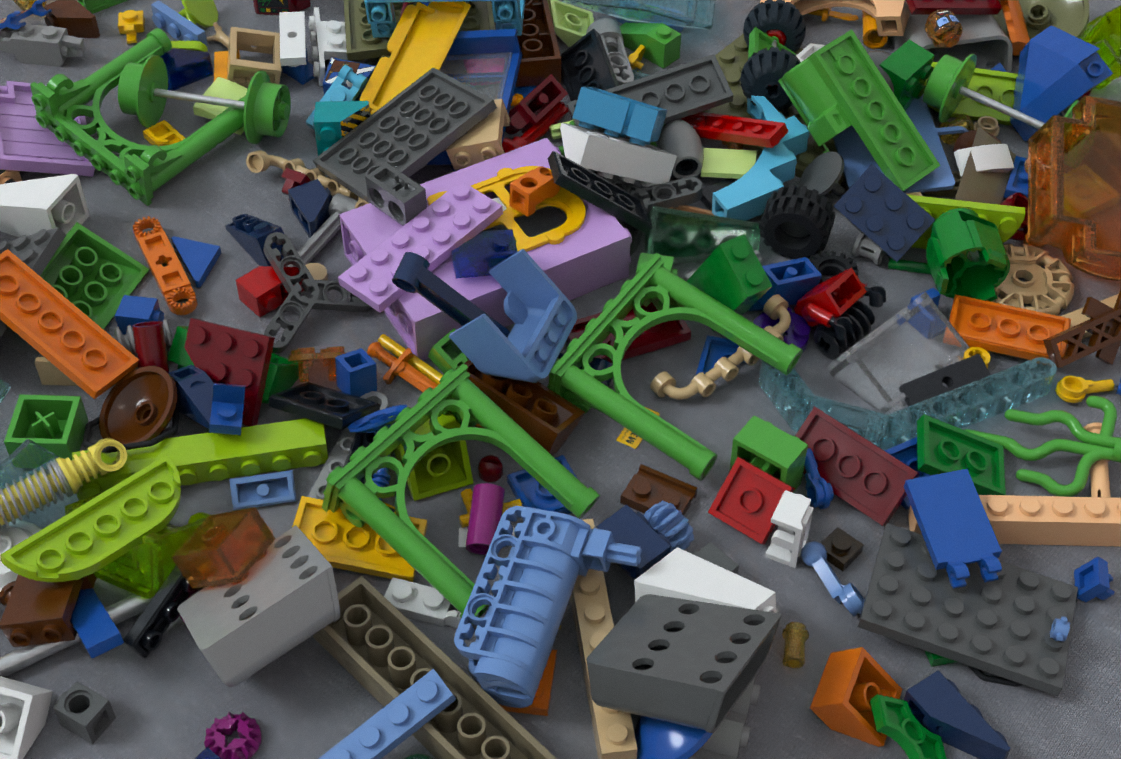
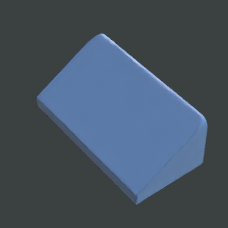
(263, 490)

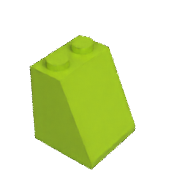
(442, 468)

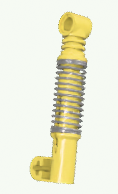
(63, 477)

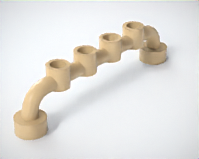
(259, 161)
(725, 367)

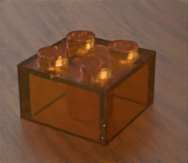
(224, 548)

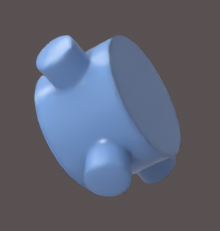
(1060, 629)

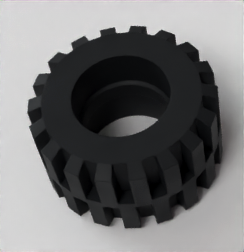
(797, 222)

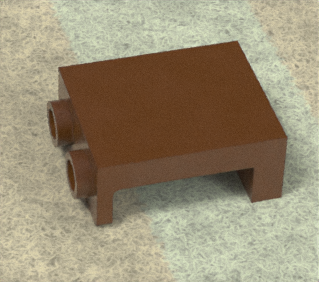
(42, 611)

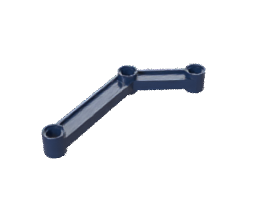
(415, 277)

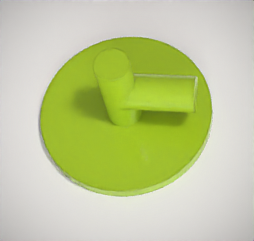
(200, 11)

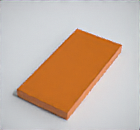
(1006, 327)

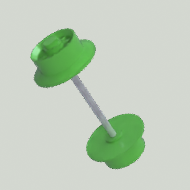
(950, 83)
(145, 92)

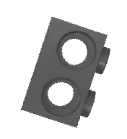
(395, 193)

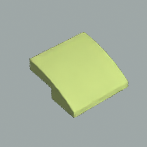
(222, 89)

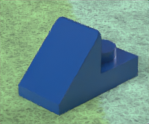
(227, 409)

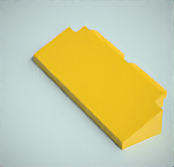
(416, 46)

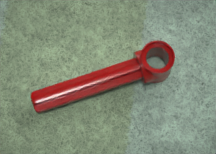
(537, 130)

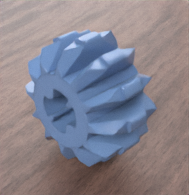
(670, 522)

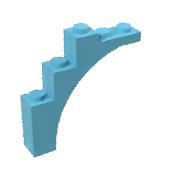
(776, 165)

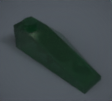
(693, 235)

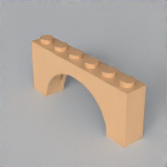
(890, 15)

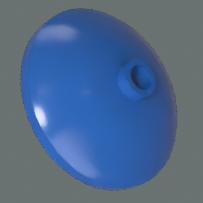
(667, 740)

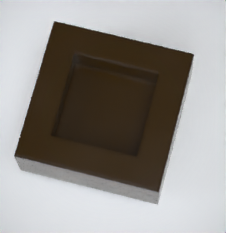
(842, 549)

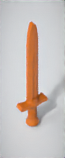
(401, 368)

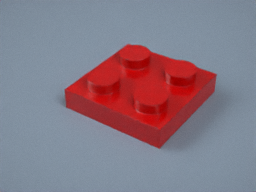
(749, 500)

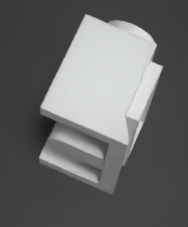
(793, 521)

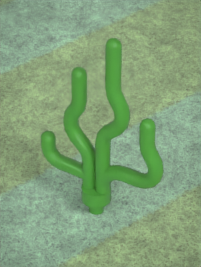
(1092, 445)

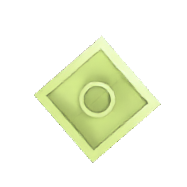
(569, 21)
(727, 162)

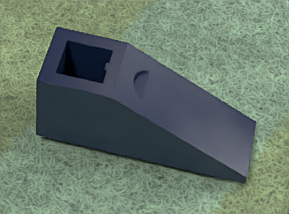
(251, 235)
(194, 393)
(948, 714)

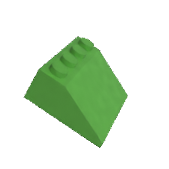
(93, 274)

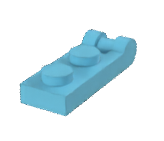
(339, 92)

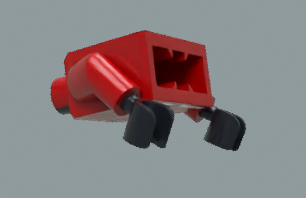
(833, 298)

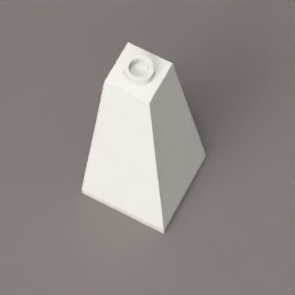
(42, 205)
(695, 579)

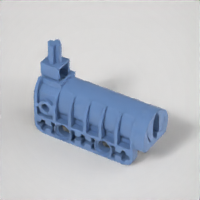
(529, 597)

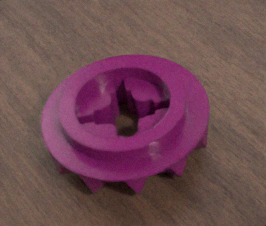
(240, 748)

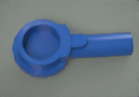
(817, 488)

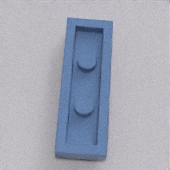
(176, 24)

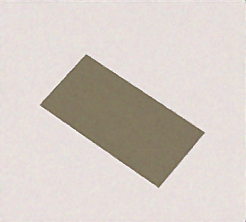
(982, 186)

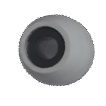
(684, 142)

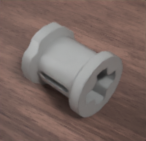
(867, 249)

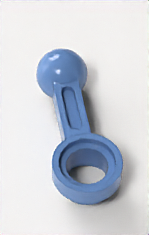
(815, 555)

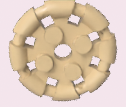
(1051, 281)

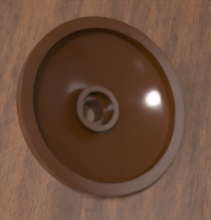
(139, 406)

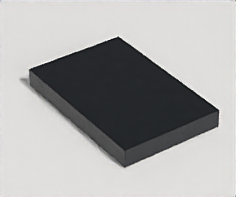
(323, 404)

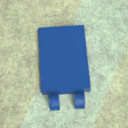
(954, 525)

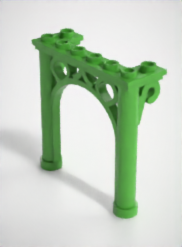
(64, 101)
(675, 301)
(470, 407)

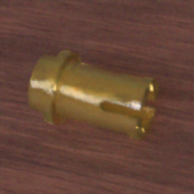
(794, 651)

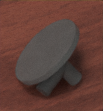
(824, 174)

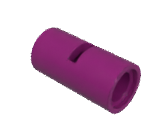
(484, 517)

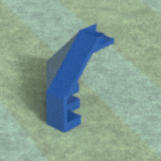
(1053, 75)

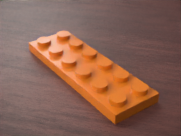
(60, 329)

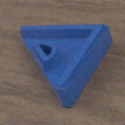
(196, 257)
(714, 350)

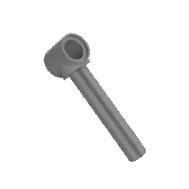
(338, 205)

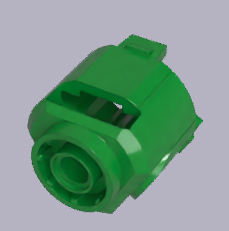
(966, 255)

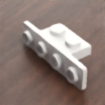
(327, 41)

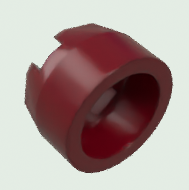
(490, 468)

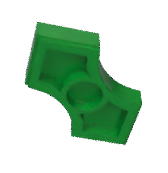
(896, 720)

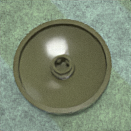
(1066, 15)

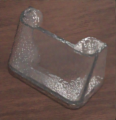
(897, 352)

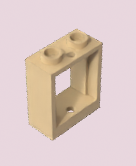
(243, 39)

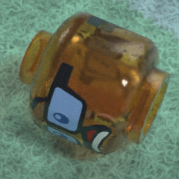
(943, 28)

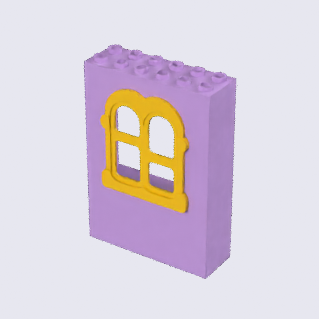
(576, 256)

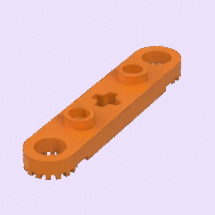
(170, 278)

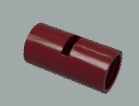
(150, 344)

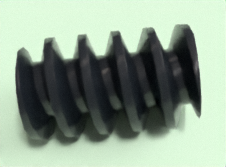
(861, 319)

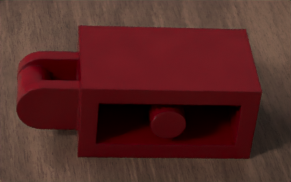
(535, 105)

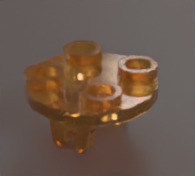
(306, 357)

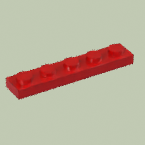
(737, 129)

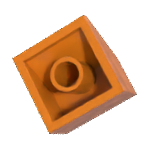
(846, 691)

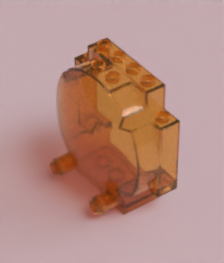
(1078, 187)

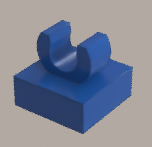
(1093, 580)

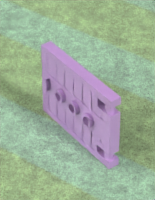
(27, 144)

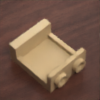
(481, 141)

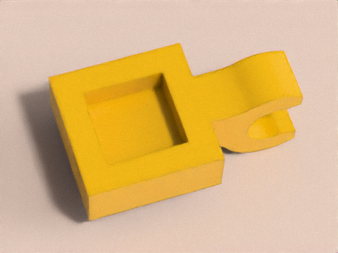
(131, 23)

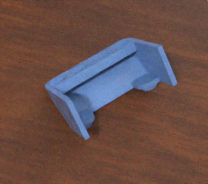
(540, 330)

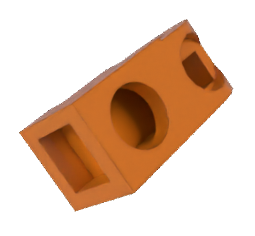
(531, 190)

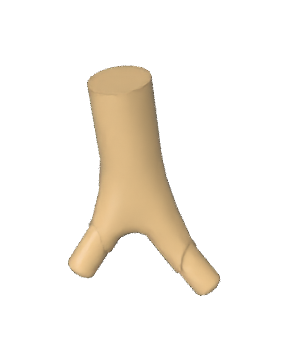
(220, 36)

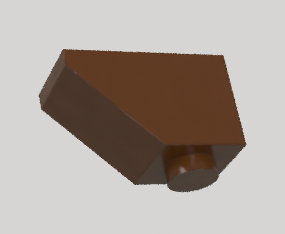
(74, 17)

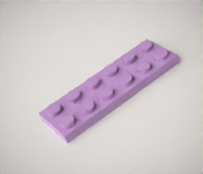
(431, 234)

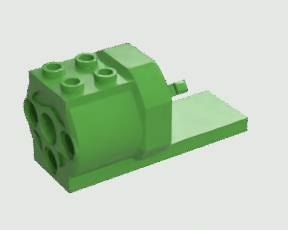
(844, 89)

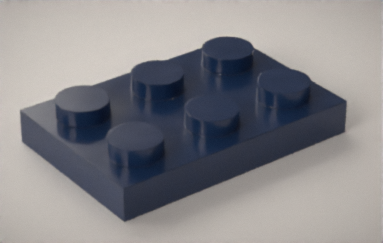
(884, 213)

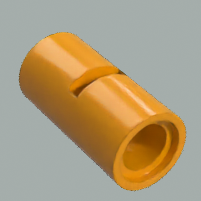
(870, 32)

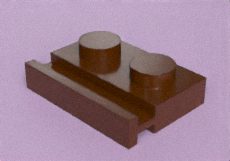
(652, 487)

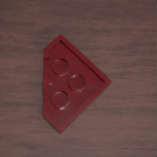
(232, 358)

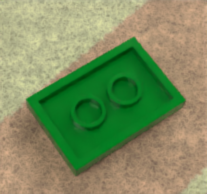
(949, 449)

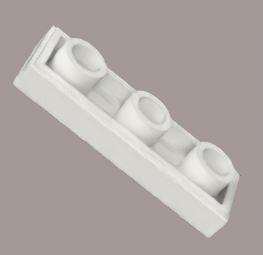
(292, 38)

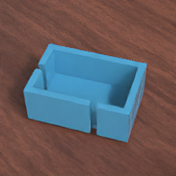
(619, 115)

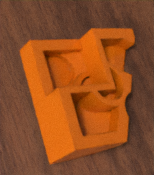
(1015, 25)

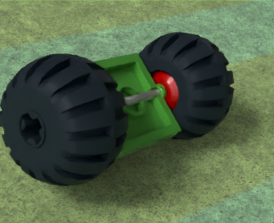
(772, 35)

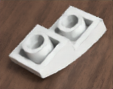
(986, 158)

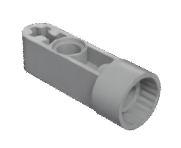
(614, 46)

